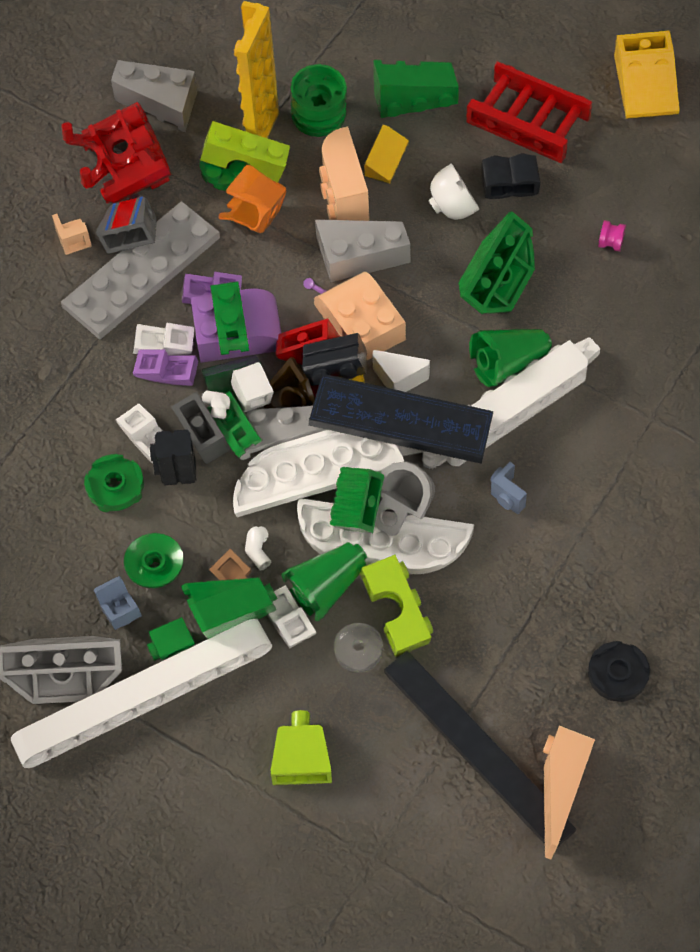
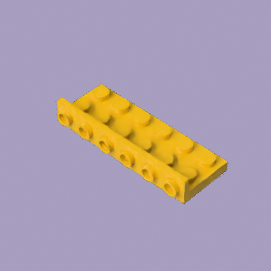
(257, 70)

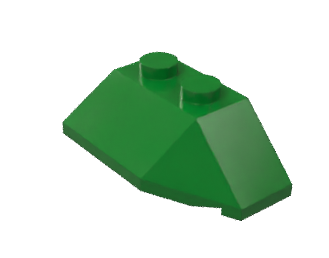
(500, 267)

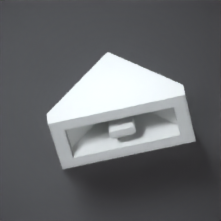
(400, 371)

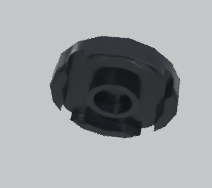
(618, 671)

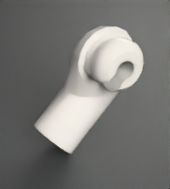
(219, 403)
(253, 547)

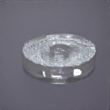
(358, 660)

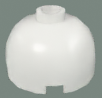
(451, 195)

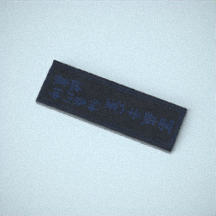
(401, 418)

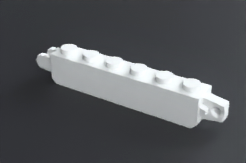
(530, 392)

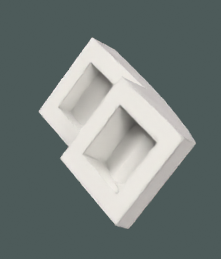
(173, 338)
(140, 428)
(290, 619)

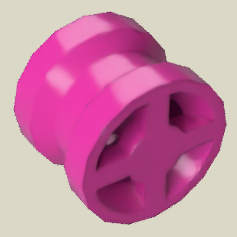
(612, 235)

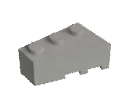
(158, 89)
(361, 246)

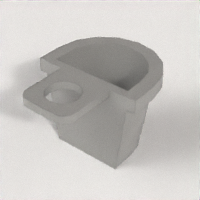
(404, 491)

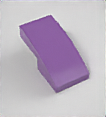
(200, 285)
(160, 367)

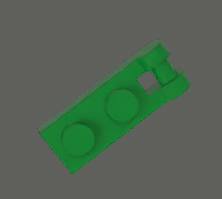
(229, 317)
(237, 426)

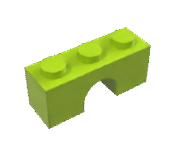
(229, 144)
(388, 580)

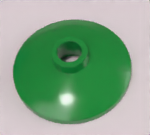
(151, 549)

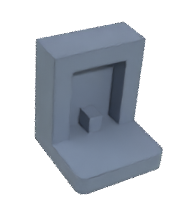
(505, 491)
(117, 603)

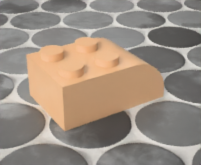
(343, 178)
(363, 309)

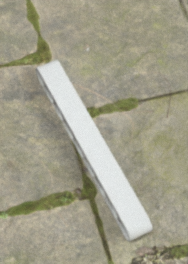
(140, 693)

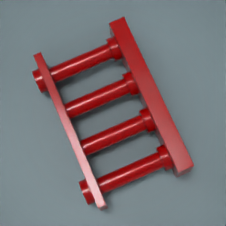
(519, 131)

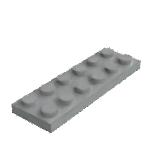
(140, 271)

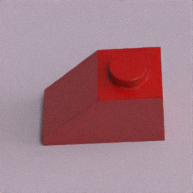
(291, 342)

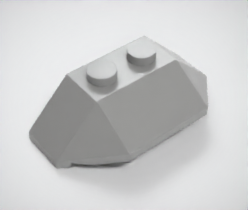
(60, 667)

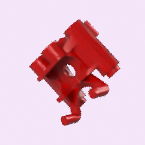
(132, 170)

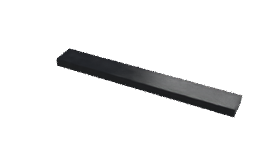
(472, 743)

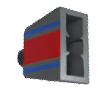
(128, 225)

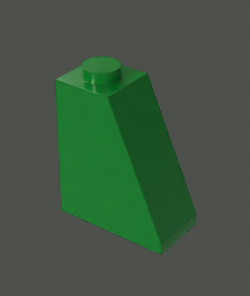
(228, 603)

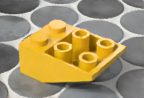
(647, 74)

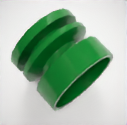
(318, 100)

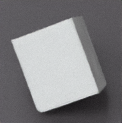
(251, 387)

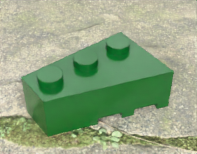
(413, 87)

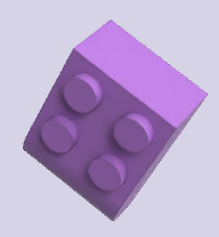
(260, 321)

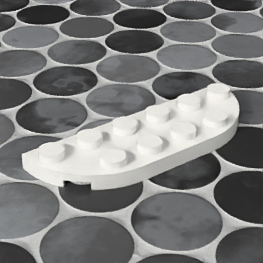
(306, 468)
(421, 543)

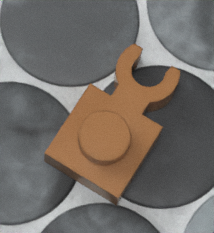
(230, 567)

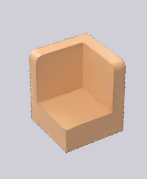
(72, 235)

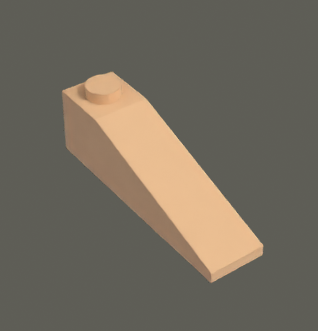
(562, 775)

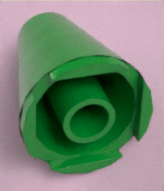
(506, 352)
(325, 578)

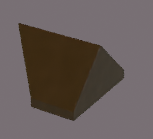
(290, 387)

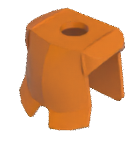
(255, 199)

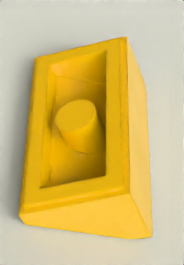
(385, 154)

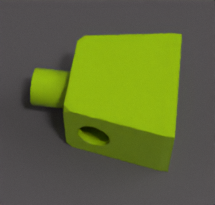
(300, 753)

